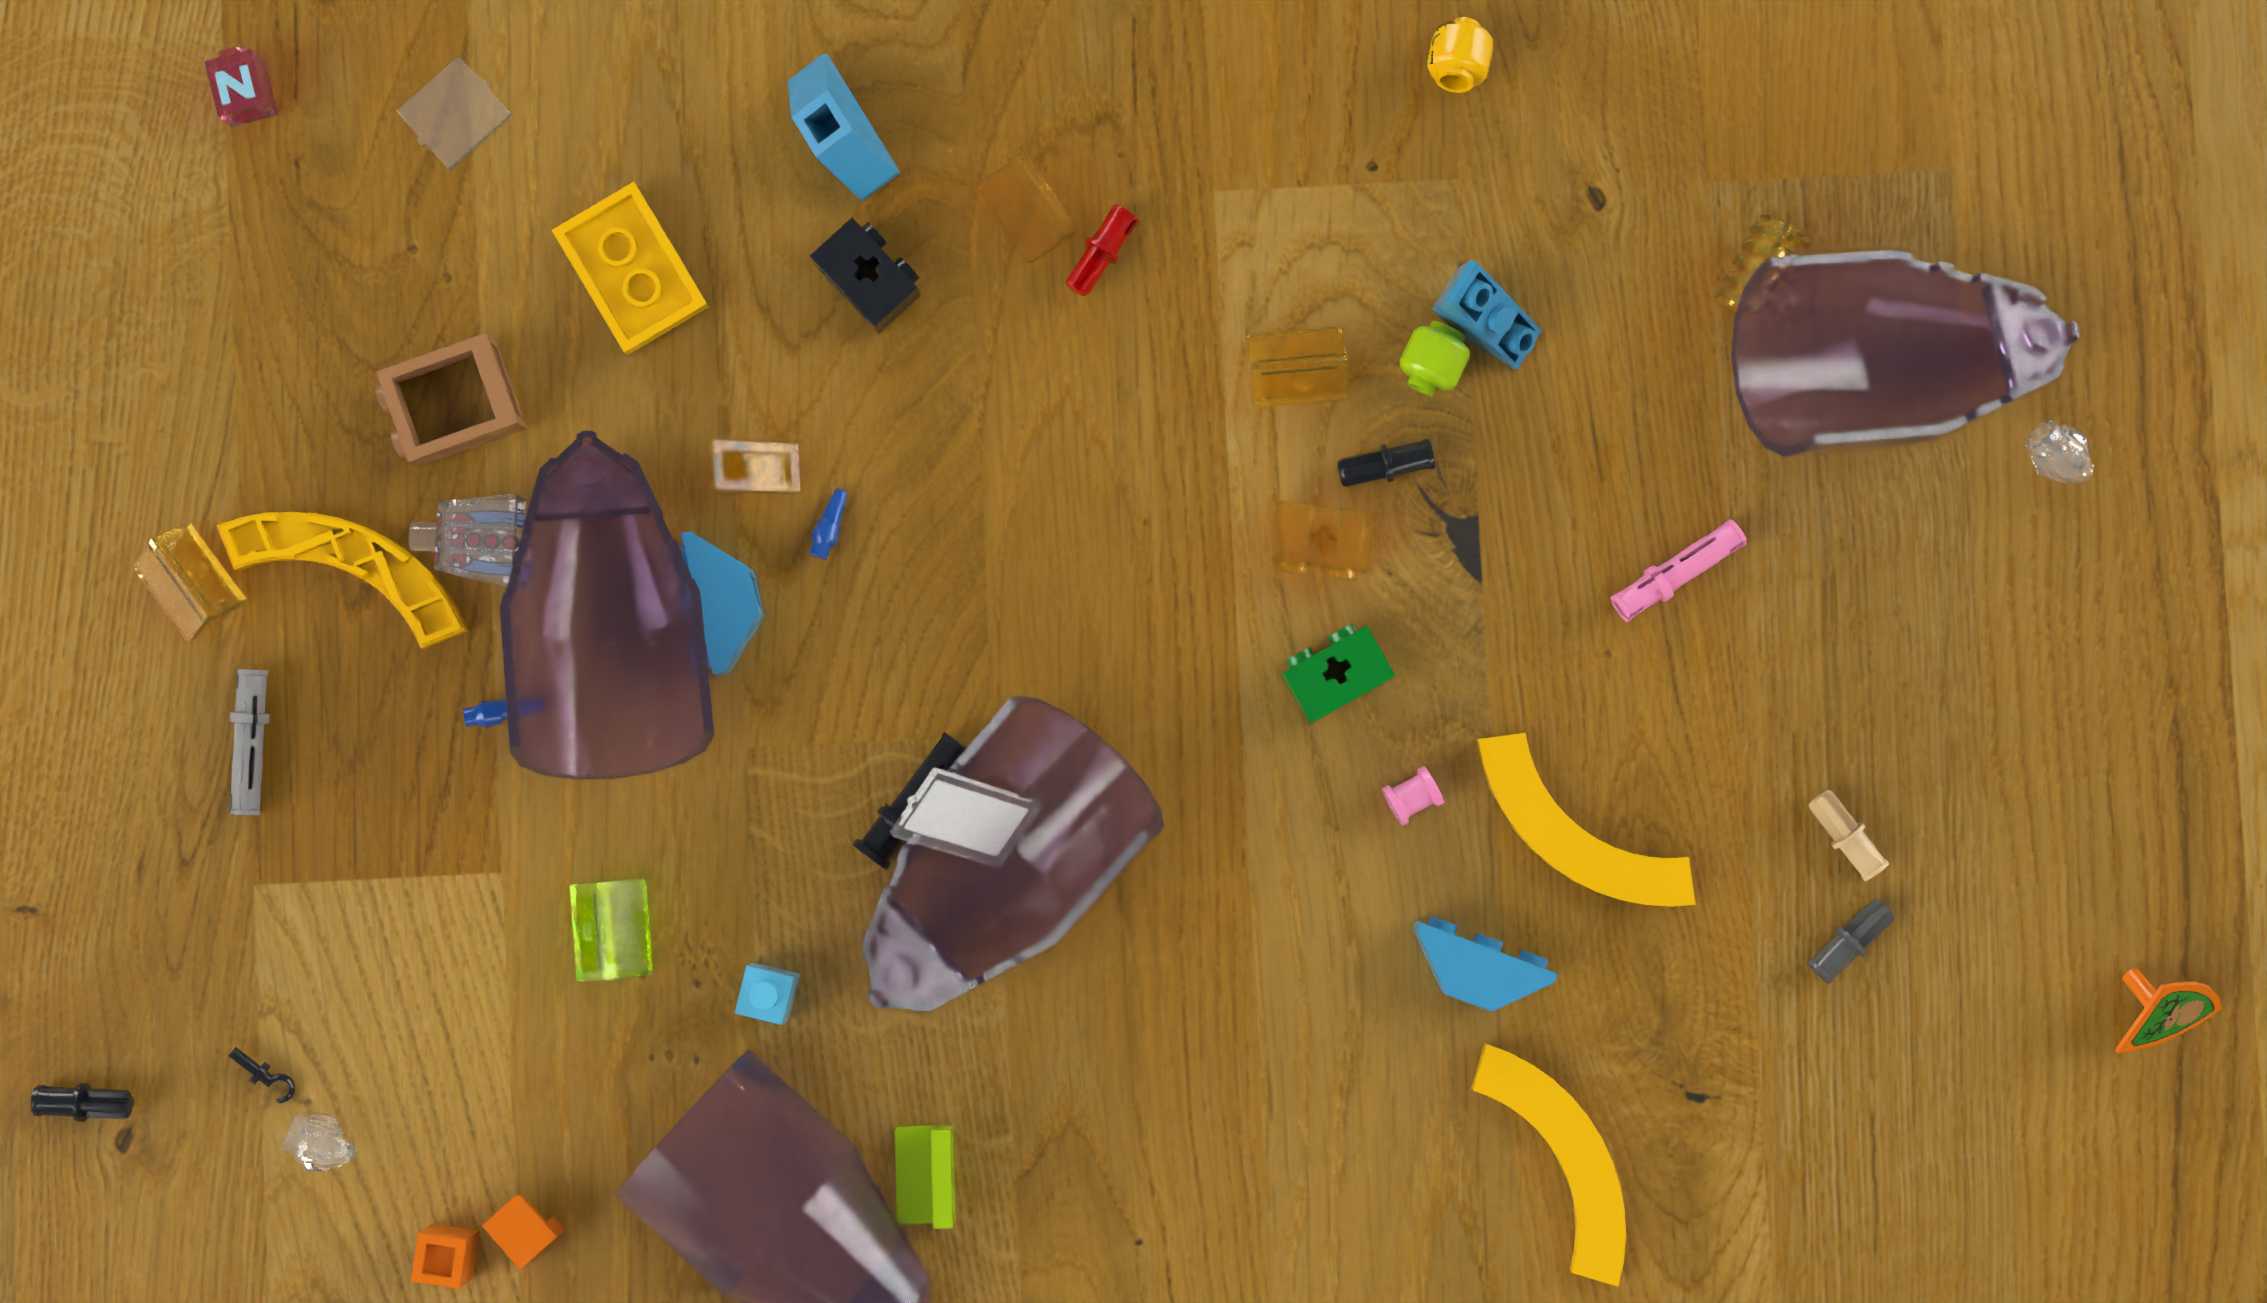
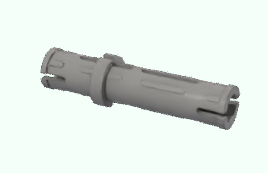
(248, 741)

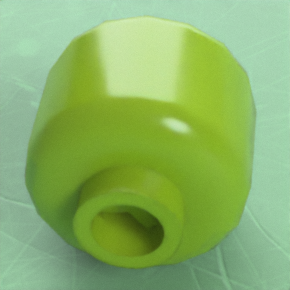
(1434, 358)

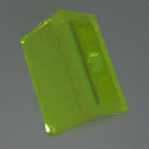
(611, 930)

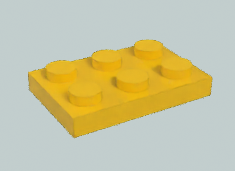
(630, 268)

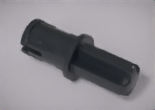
(1386, 463)
(81, 1102)

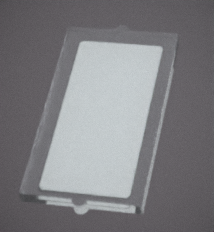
(966, 818)

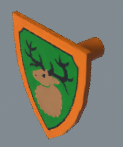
(2167, 1010)

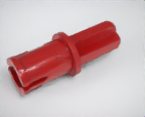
(1101, 250)

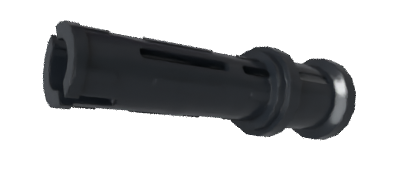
(879, 842)

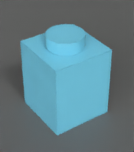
(767, 993)

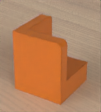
(522, 1230)
(445, 1256)

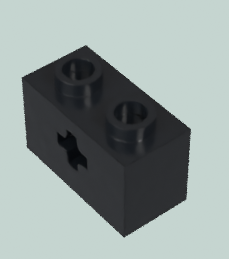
(840, 262)

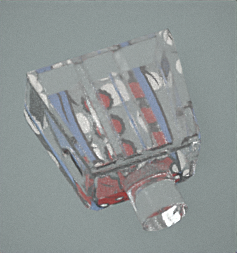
(474, 537)

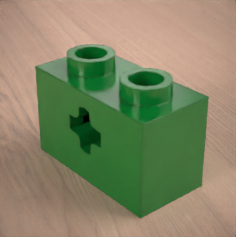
(1365, 672)

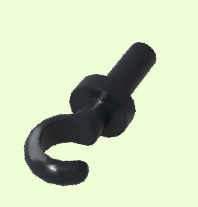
(261, 1074)

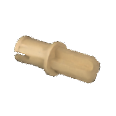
(1847, 834)

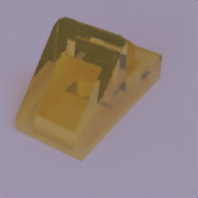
(753, 467)

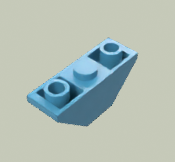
(839, 128)
(1487, 315)
(728, 600)
(1477, 968)

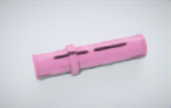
(1663, 580)

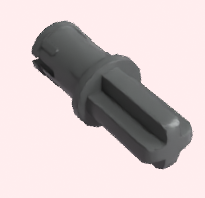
(1851, 940)

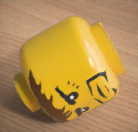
(1460, 55)

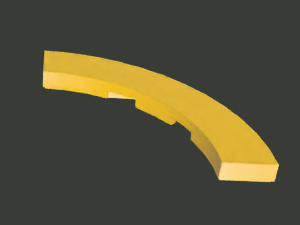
(356, 550)
(1568, 846)
(1579, 1150)

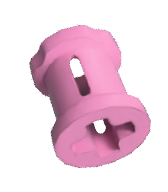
(1413, 795)

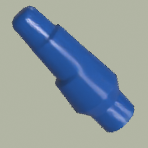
(828, 527)
(486, 713)

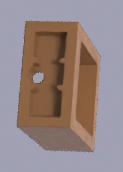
(497, 385)

